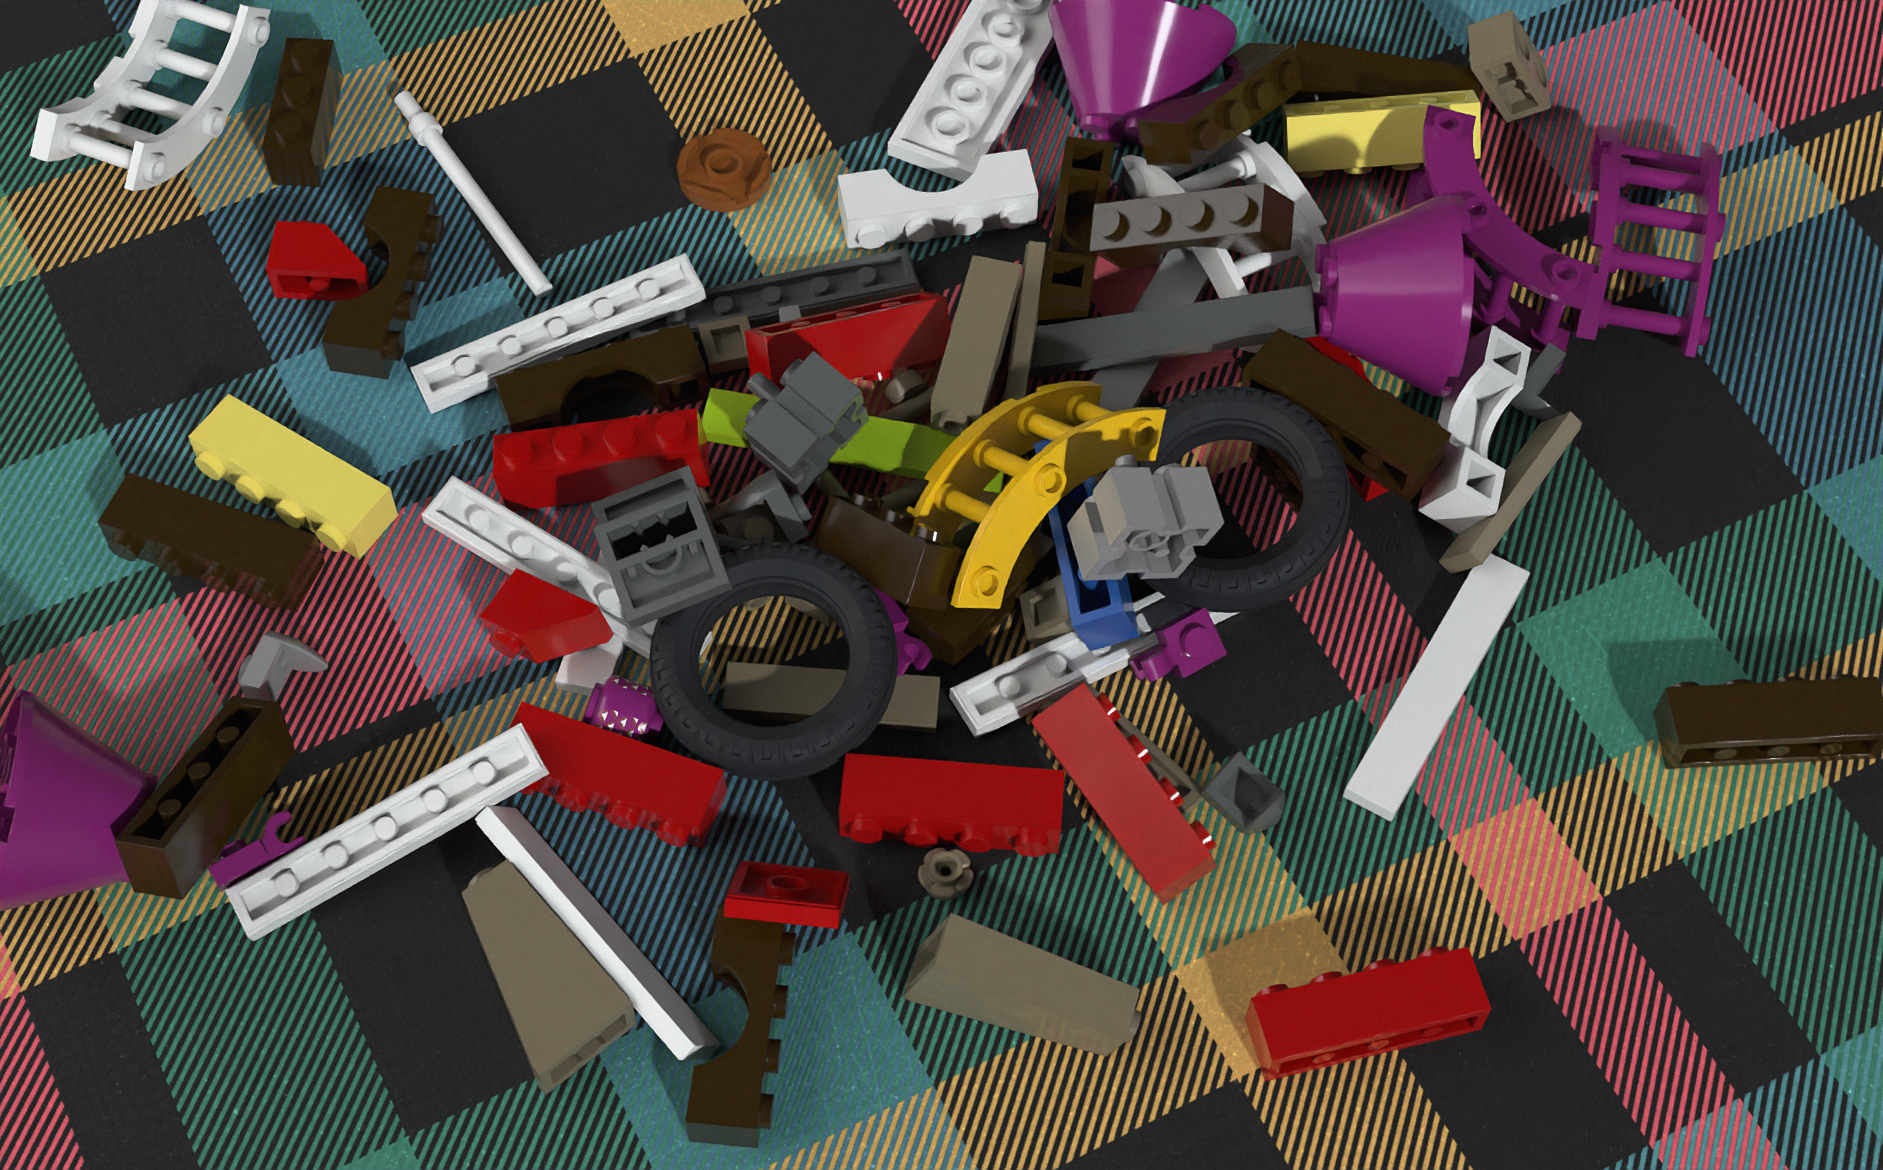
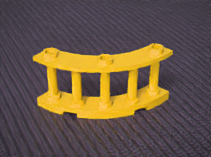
(1082, 445)

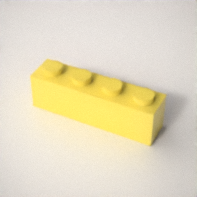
(1366, 131)
(293, 477)

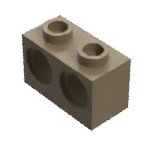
(1509, 66)

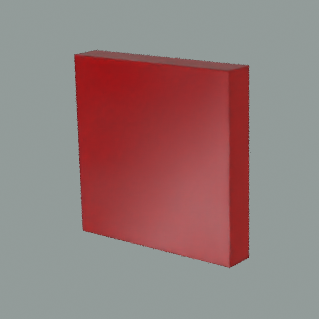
(787, 894)

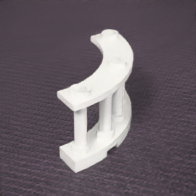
(86, 123)
(1253, 165)

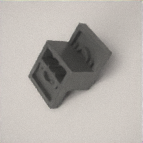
(660, 547)

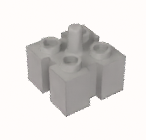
(1144, 521)

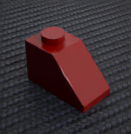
(313, 264)
(542, 620)

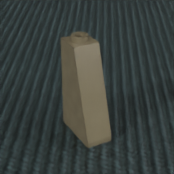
(976, 345)
(549, 982)
(1021, 988)

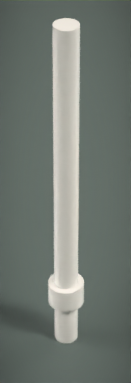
(429, 133)

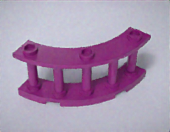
(1613, 166)
(1497, 240)

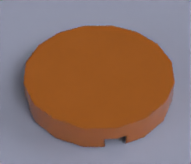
(724, 170)

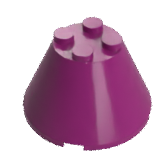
(1133, 57)
(1401, 292)
(61, 805)

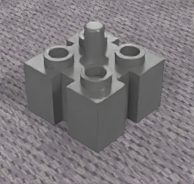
(804, 422)

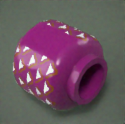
(624, 709)

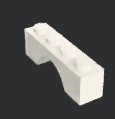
(884, 212)
(1467, 483)

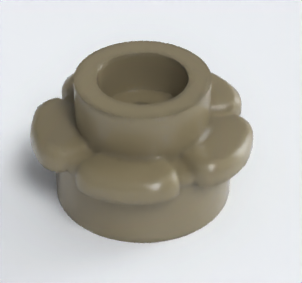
(942, 886)

